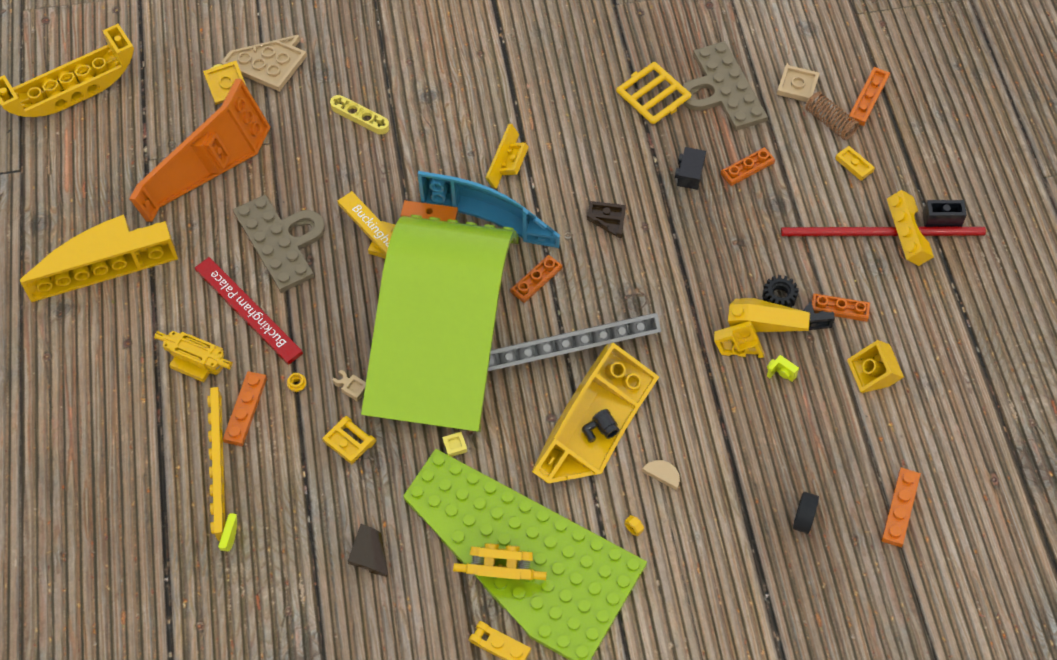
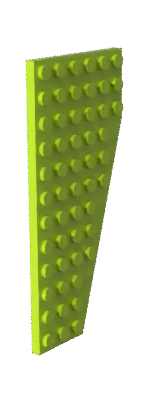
(585, 573)

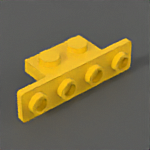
(507, 158)

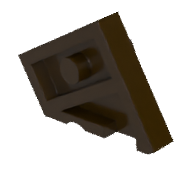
(607, 216)

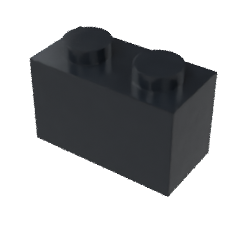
(691, 168)
(944, 213)

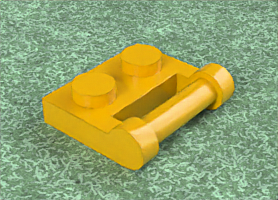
(344, 443)

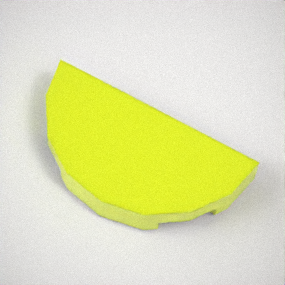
(229, 533)

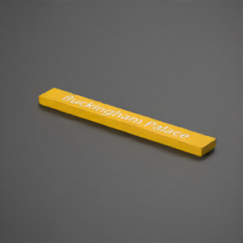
(366, 220)

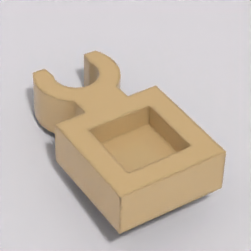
(352, 387)

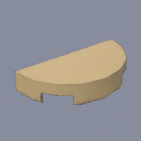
(663, 472)

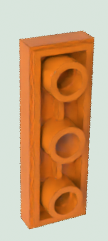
(747, 166)
(429, 210)
(530, 285)
(841, 307)

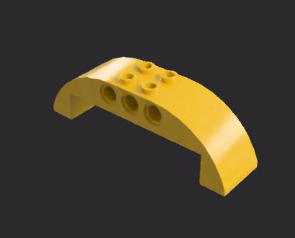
(71, 81)

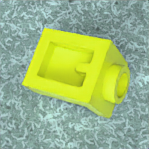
(784, 367)

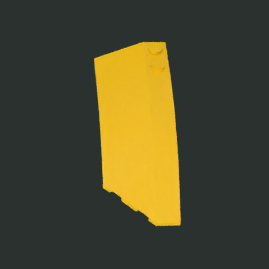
(612, 383)

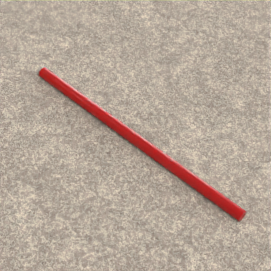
(880, 231)

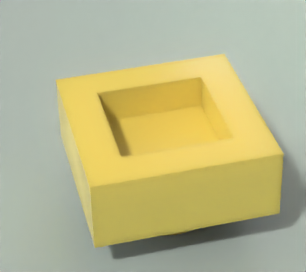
(454, 444)

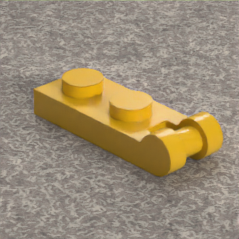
(499, 643)

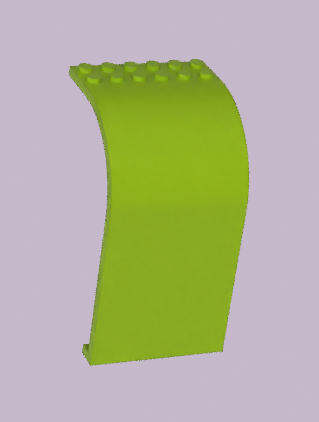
(436, 322)

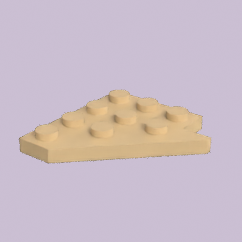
(269, 62)

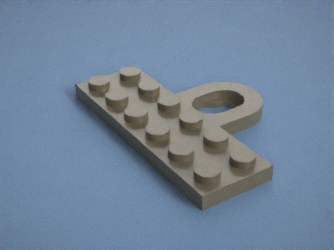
(729, 87)
(274, 242)

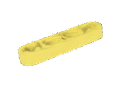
(357, 116)

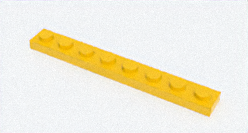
(216, 454)

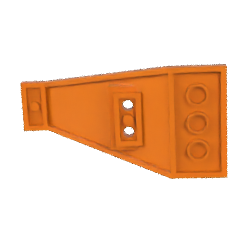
(213, 148)

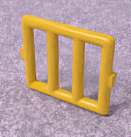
(663, 75)

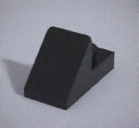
(819, 320)

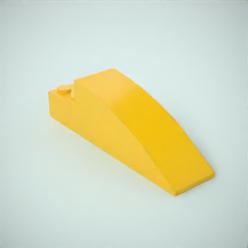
(98, 256)

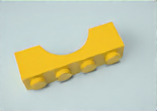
(914, 244)

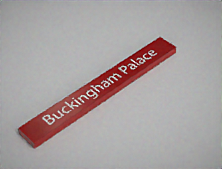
(248, 311)

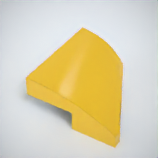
(739, 340)

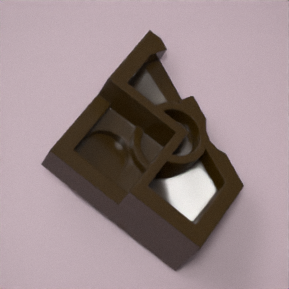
(369, 551)

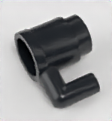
(604, 422)

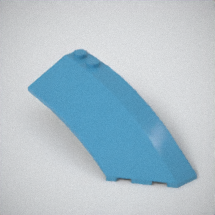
(485, 204)

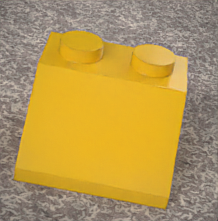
(875, 367)

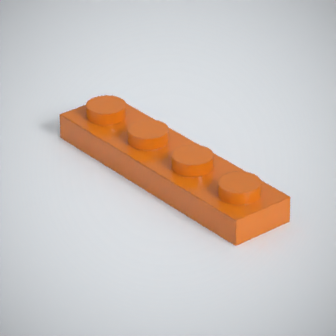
(869, 95)
(244, 408)
(901, 507)

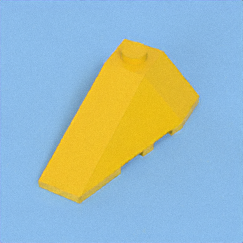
(767, 316)

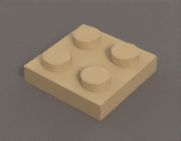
(798, 83)

